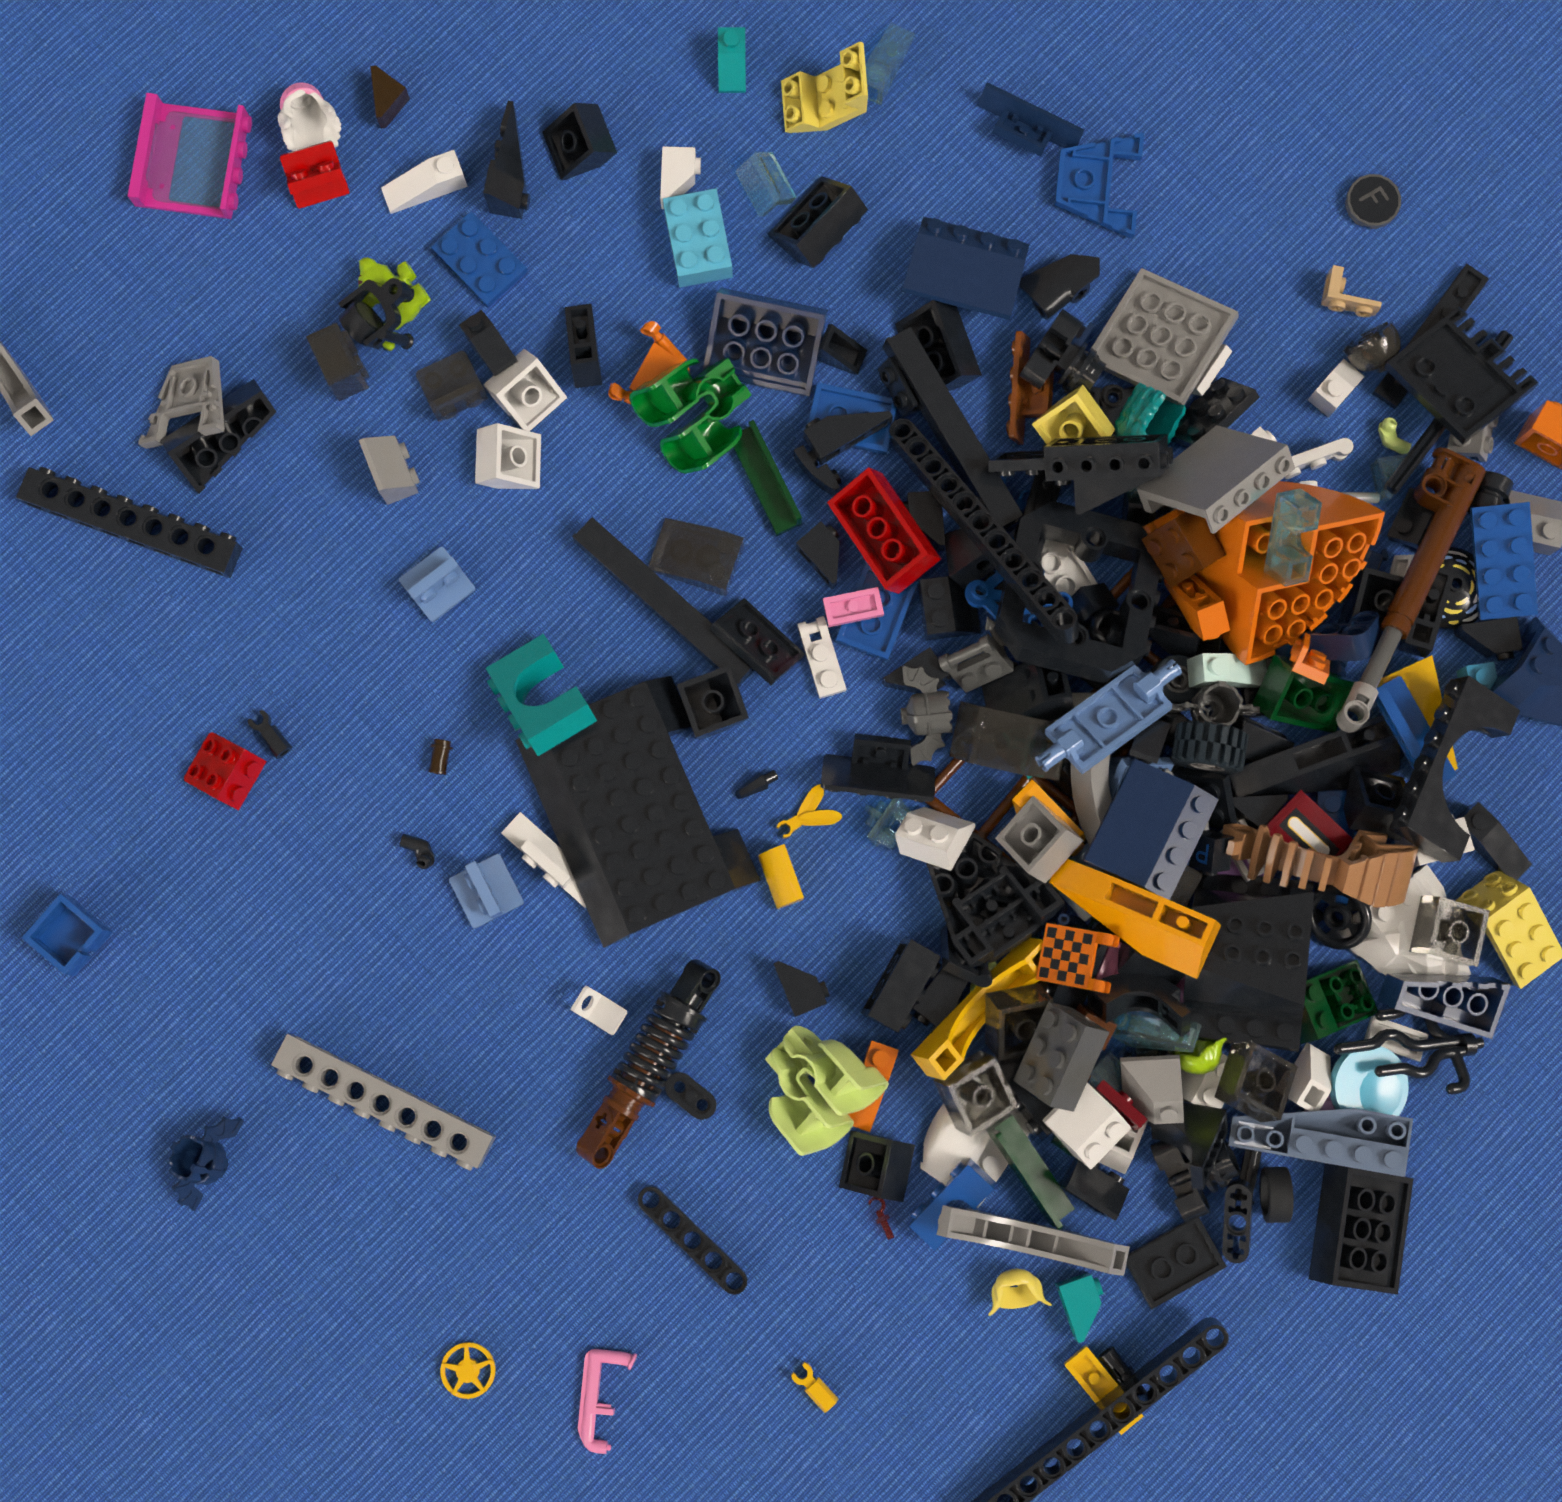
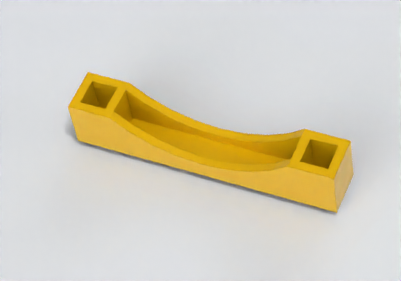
(950, 1040)

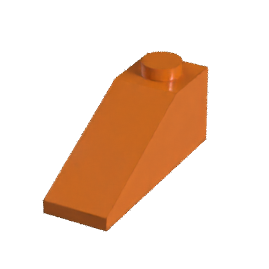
(1200, 607)
(883, 1059)

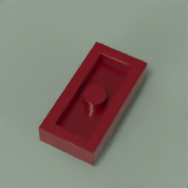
(1122, 1104)

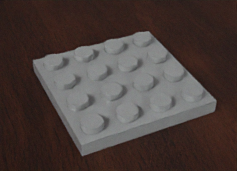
(1163, 336)

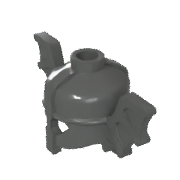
(1222, 702)
(925, 713)

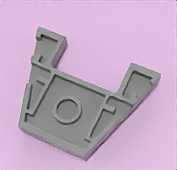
(188, 390)

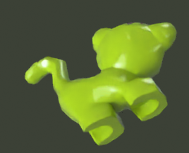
(381, 273)

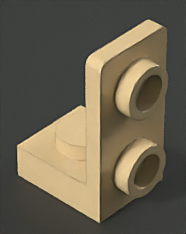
(1340, 302)

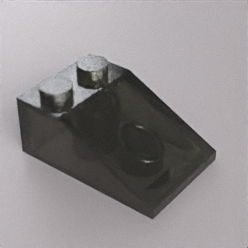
(697, 555)

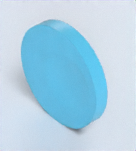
(1359, 1088)

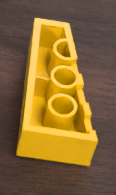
(1425, 689)

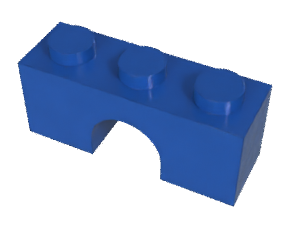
(967, 1184)

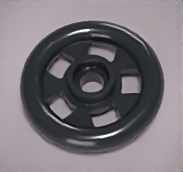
(1332, 939)

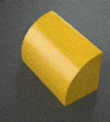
(780, 876)

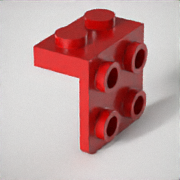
(224, 770)

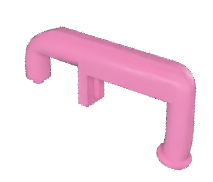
(590, 1394)

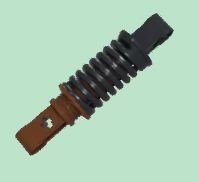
(651, 1061)

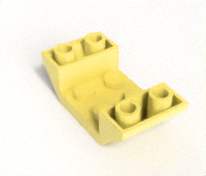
(828, 98)

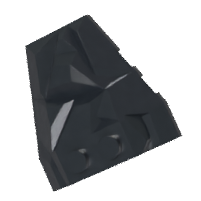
(991, 902)

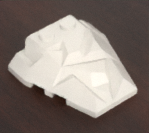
(1393, 929)

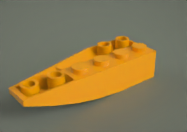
(1141, 918)

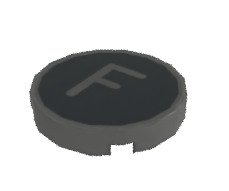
(1373, 201)

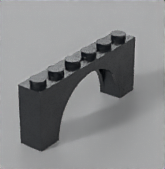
(1423, 812)

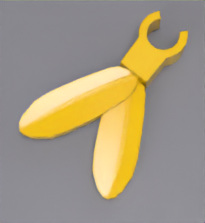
(808, 816)

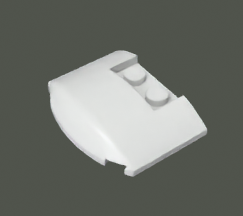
(948, 1146)

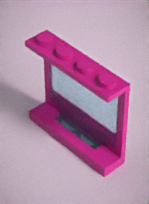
(189, 159)

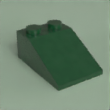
(1300, 700)

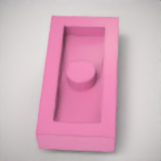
(853, 607)

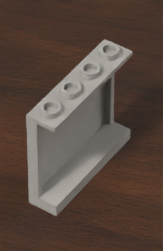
(1219, 476)

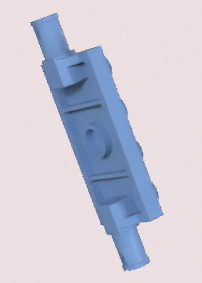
(1109, 718)

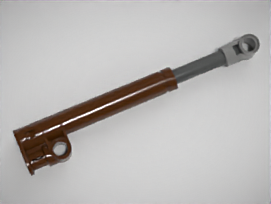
(1454, 491)

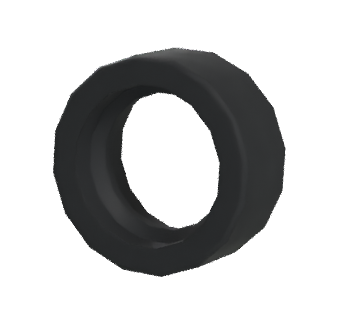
(1276, 1194)

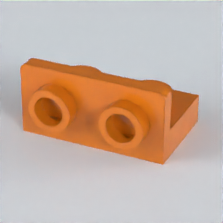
(1309, 664)

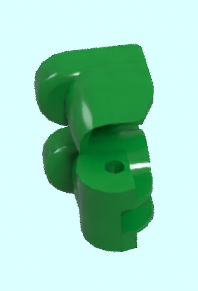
(675, 392)

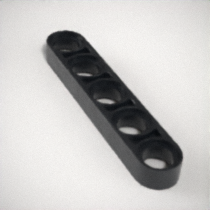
(706, 1246)

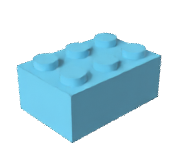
(697, 238)

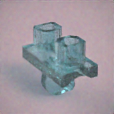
(881, 831)

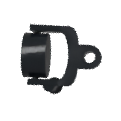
(365, 324)

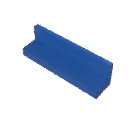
(1406, 721)

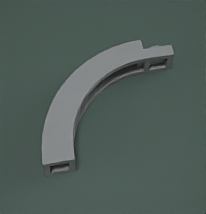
(21, 395)
(1091, 796)

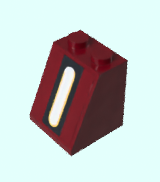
(1310, 827)

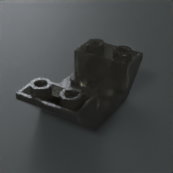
(1002, 740)

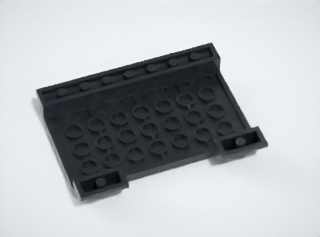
(633, 816)

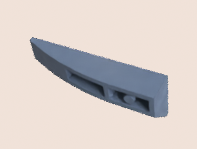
(1331, 1136)

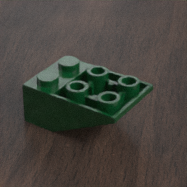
(1335, 1001)

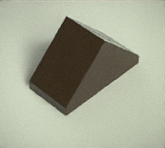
(388, 96)

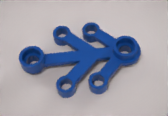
(992, 596)

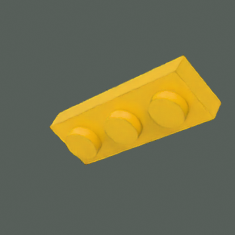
(1095, 1379)

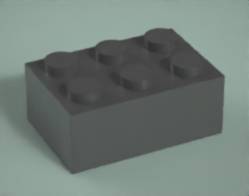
(1061, 1056)

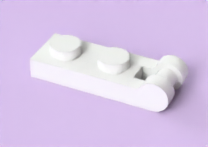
(1317, 457)
(822, 658)

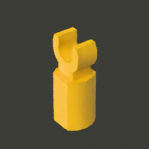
(816, 1389)

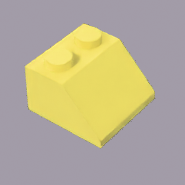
(1074, 417)

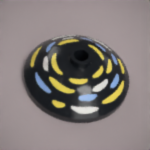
(1461, 602)

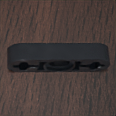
(1231, 1231)

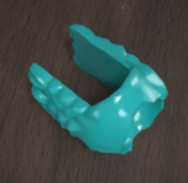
(1148, 414)

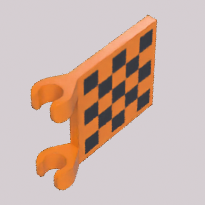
(1070, 957)

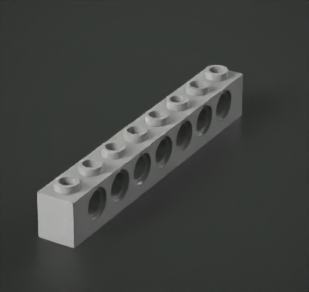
(288, 1065)

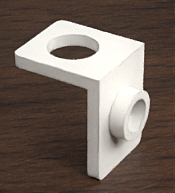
(600, 1010)

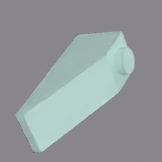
(1215, 667)

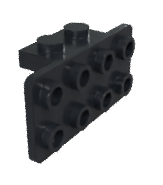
(879, 769)

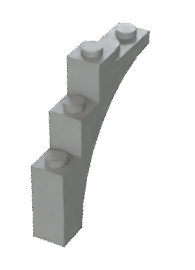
(1033, 1239)

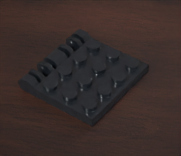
(1458, 378)

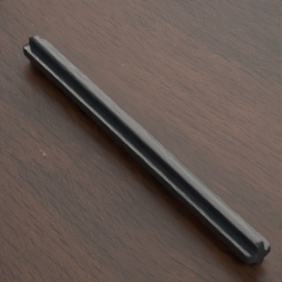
(1427, 440)

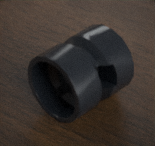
(1492, 490)

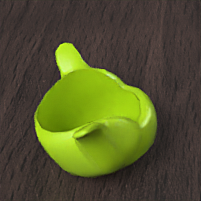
(1204, 1057)

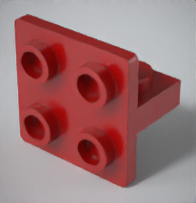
(314, 174)

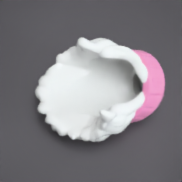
(307, 118)

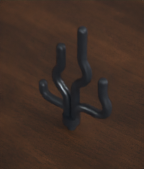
(1448, 1046)

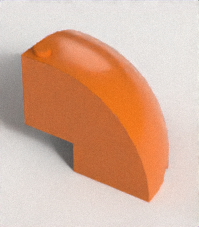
(1260, 608)

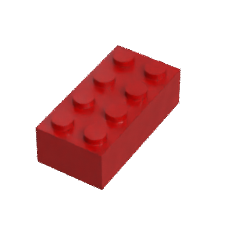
(883, 530)

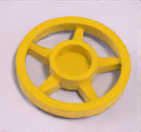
(467, 1370)

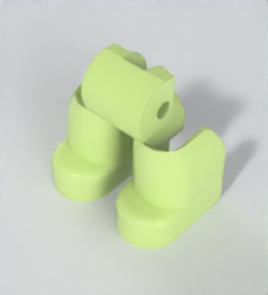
(817, 1113)

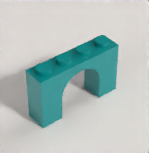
(543, 724)

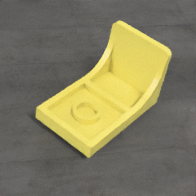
(1515, 926)

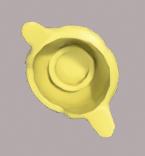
(1026, 1294)

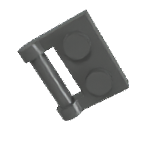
(980, 669)

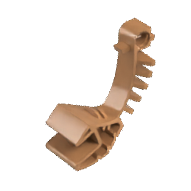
(1366, 871)

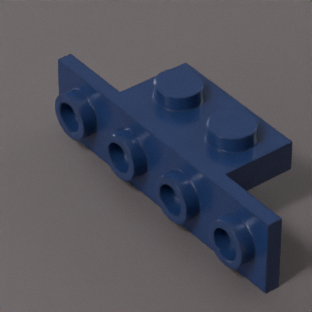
(1026, 123)

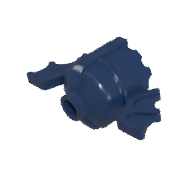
(200, 1160)

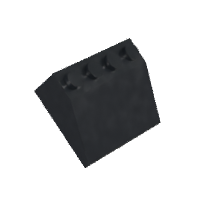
(1361, 1229)

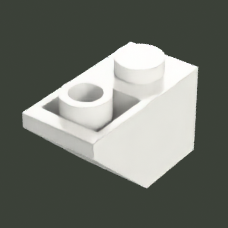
(1311, 1079)

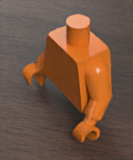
(659, 358)

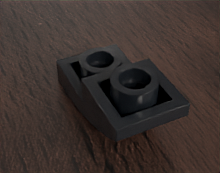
(823, 477)

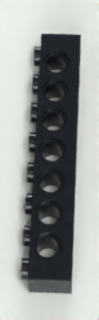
(35, 493)

